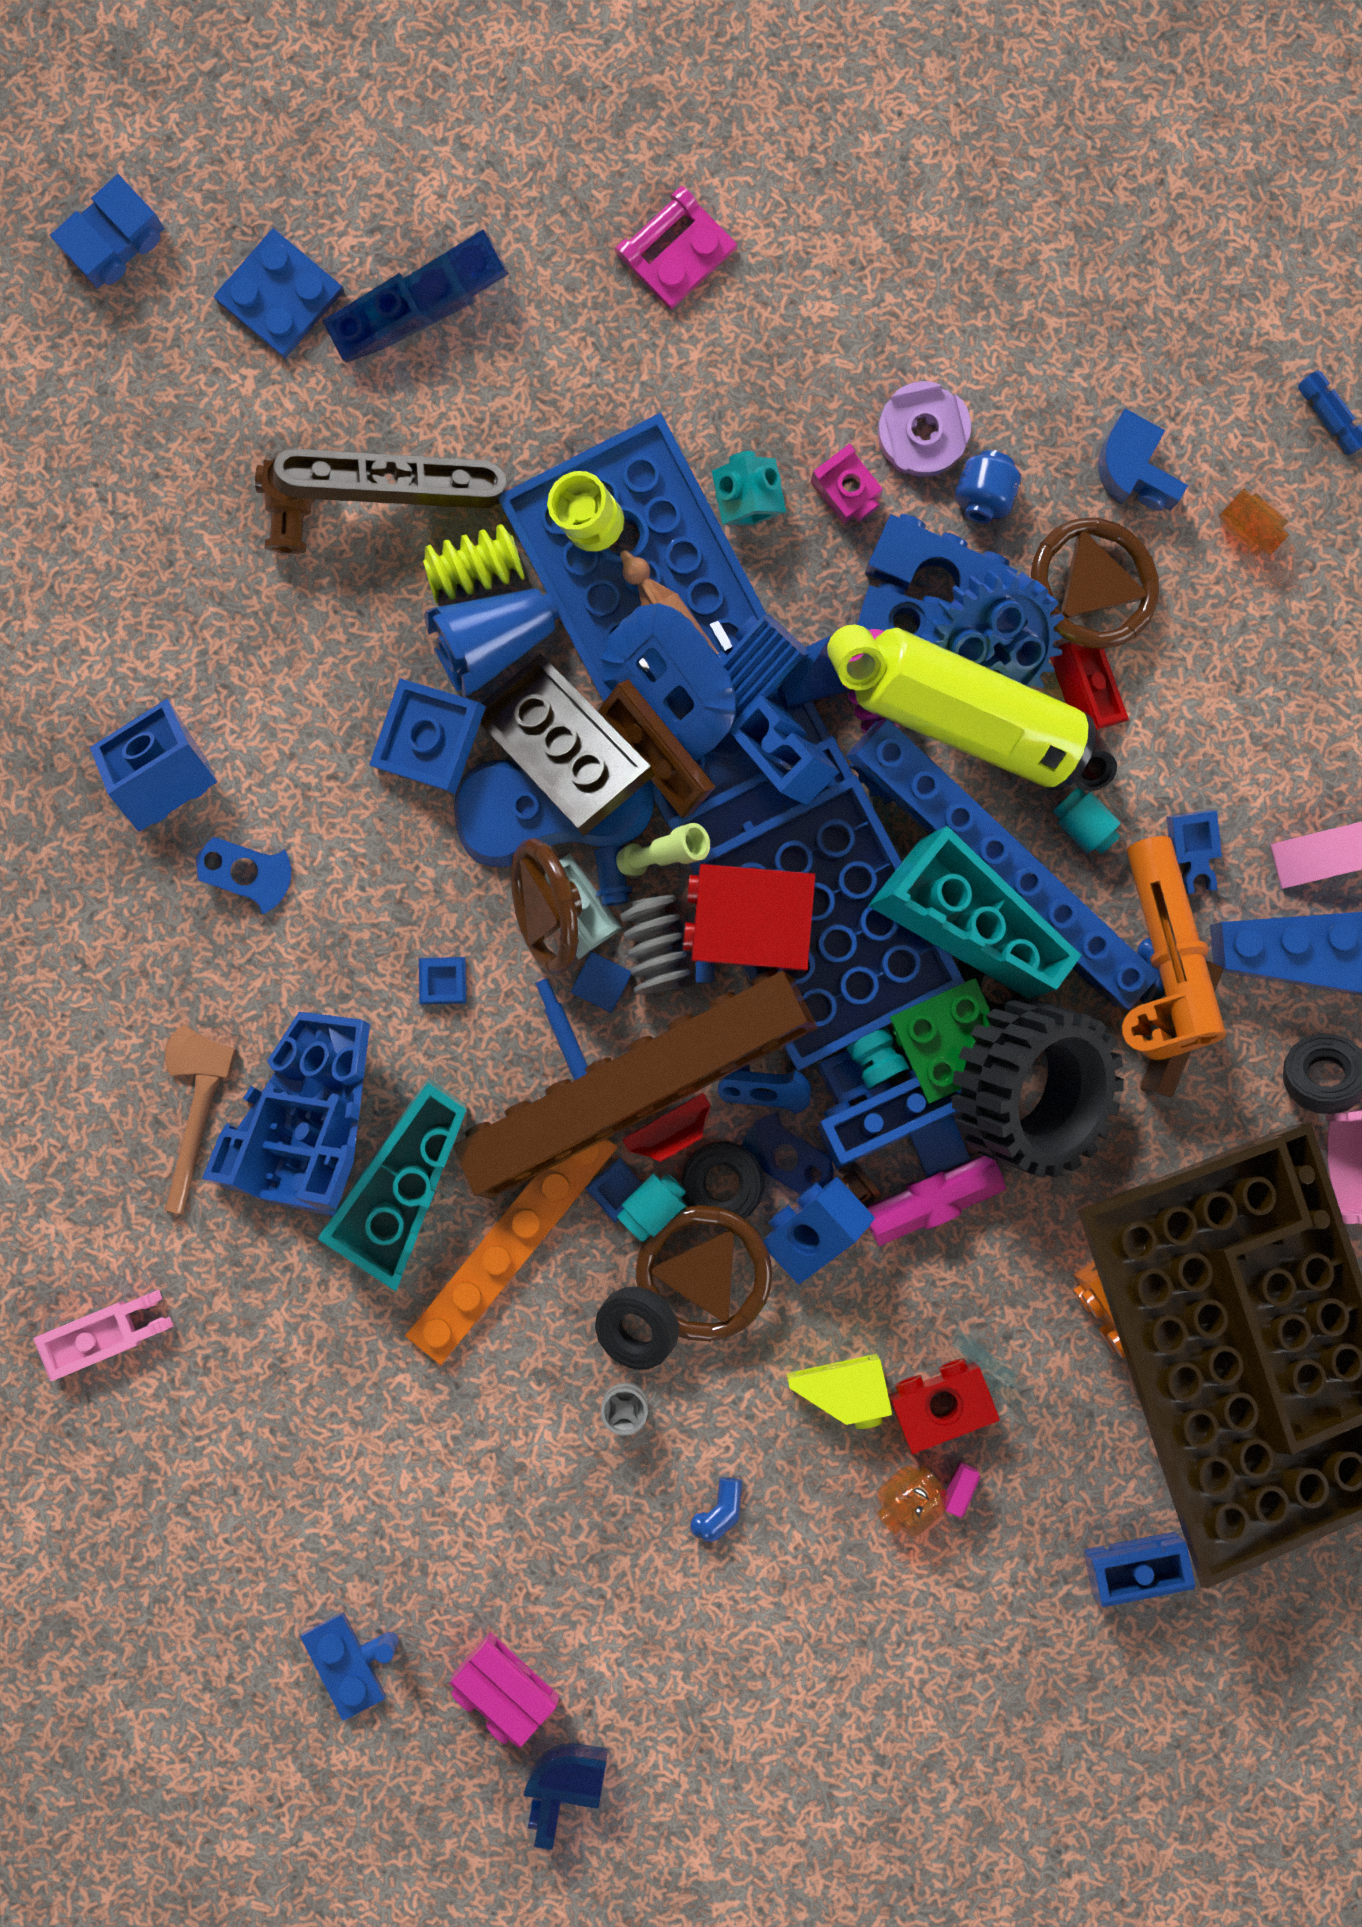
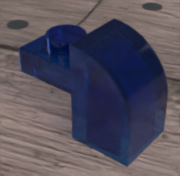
(563, 1775)

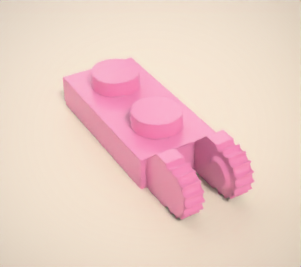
(96, 1336)

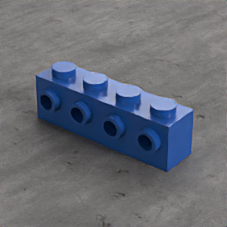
(880, 1120)

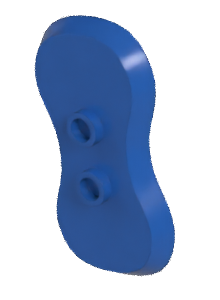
(502, 808)

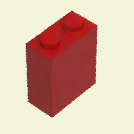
(750, 917)

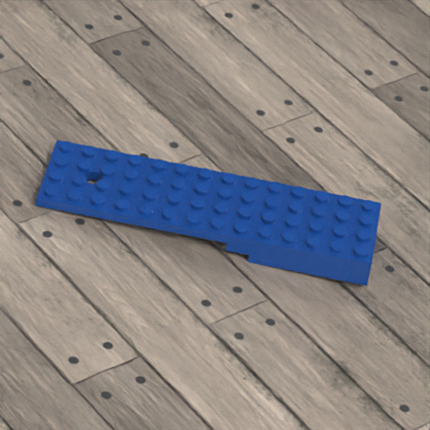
(858, 958)

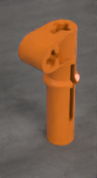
(1190, 1001)

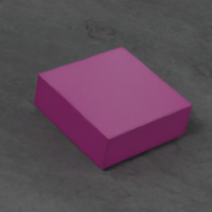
(961, 1488)

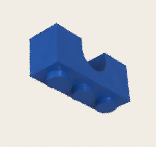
(909, 547)

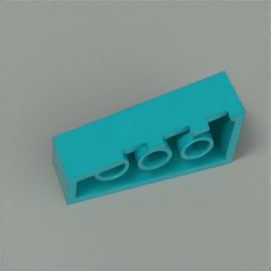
(975, 915)
(396, 1187)

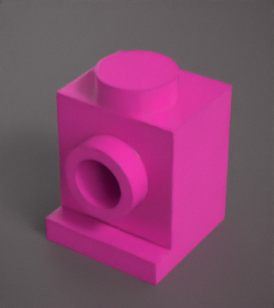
(846, 504)

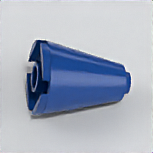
(489, 634)

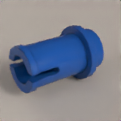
(611, 881)

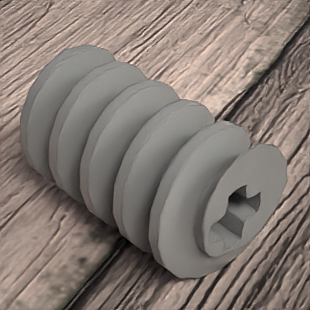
(655, 945)

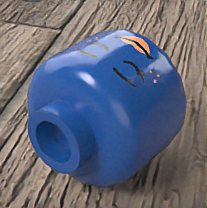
(988, 486)

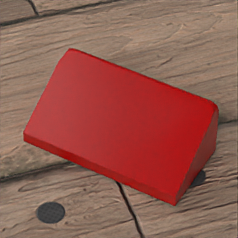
(1089, 684)

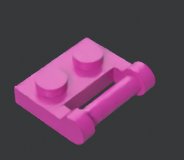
(686, 259)

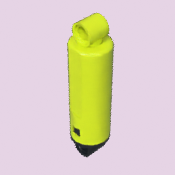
(972, 708)

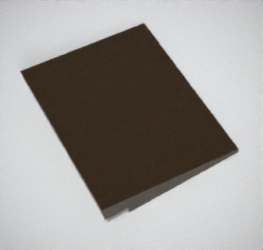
(1242, 1345)

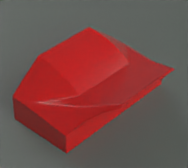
(671, 1131)

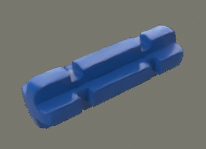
(1332, 411)

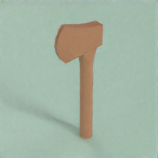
(210, 1062)

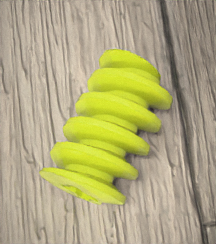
(472, 563)

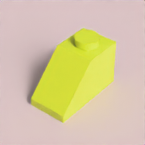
(846, 1390)

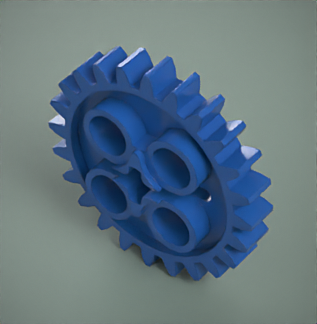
(1008, 643)

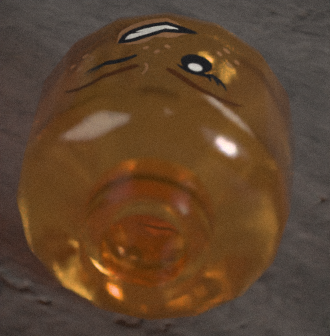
(911, 1501)

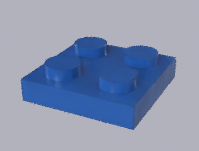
(278, 293)
(427, 735)

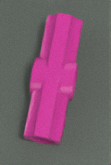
(935, 1199)

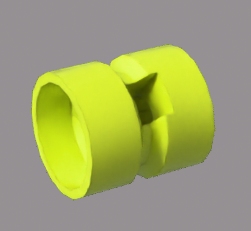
(585, 511)

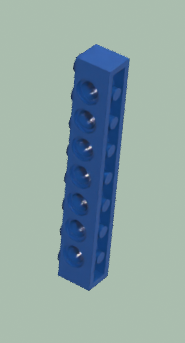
(938, 802)

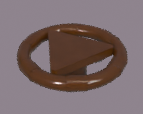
(1099, 581)
(545, 907)
(706, 1271)

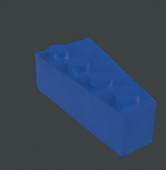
(1294, 950)

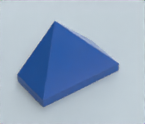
(812, 679)

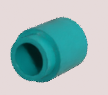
(1087, 821)
(652, 1206)

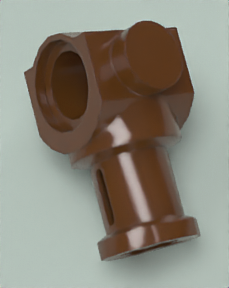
(286, 513)

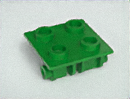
(936, 1033)

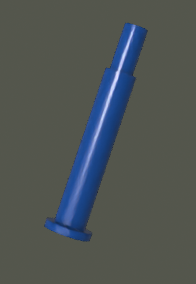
(562, 1030)

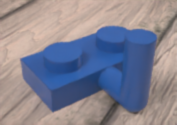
(346, 1663)

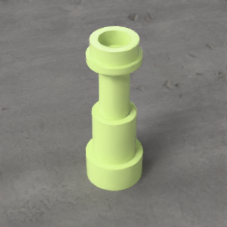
(683, 845)

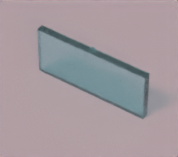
(984, 1358)

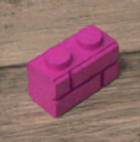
(503, 1691)

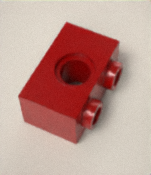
(970, 1408)

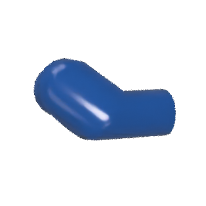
(723, 1516)

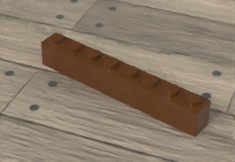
(635, 1084)

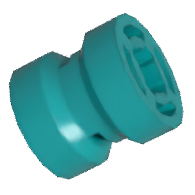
(877, 1057)

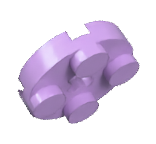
(939, 408)

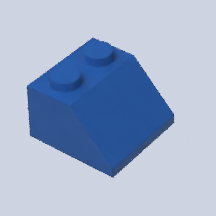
(152, 766)

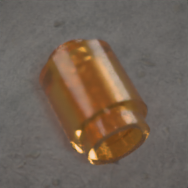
(1255, 523)

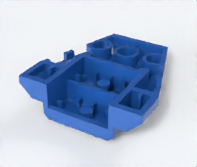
(304, 1124)

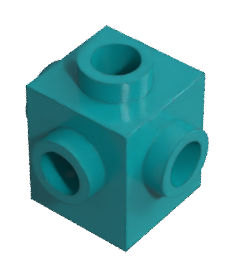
(748, 489)

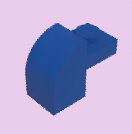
(1125, 464)

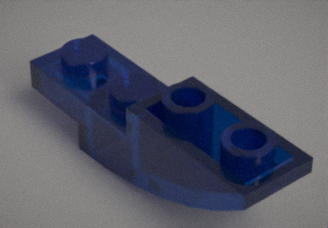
(416, 301)

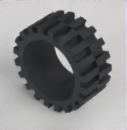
(1075, 1095)

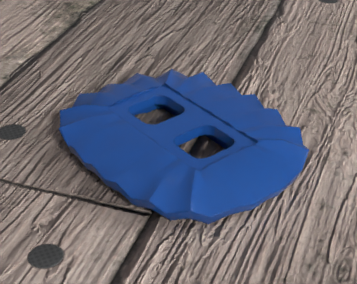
(689, 665)

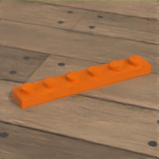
(504, 1251)

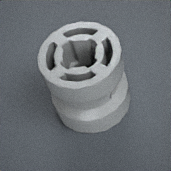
(624, 1416)

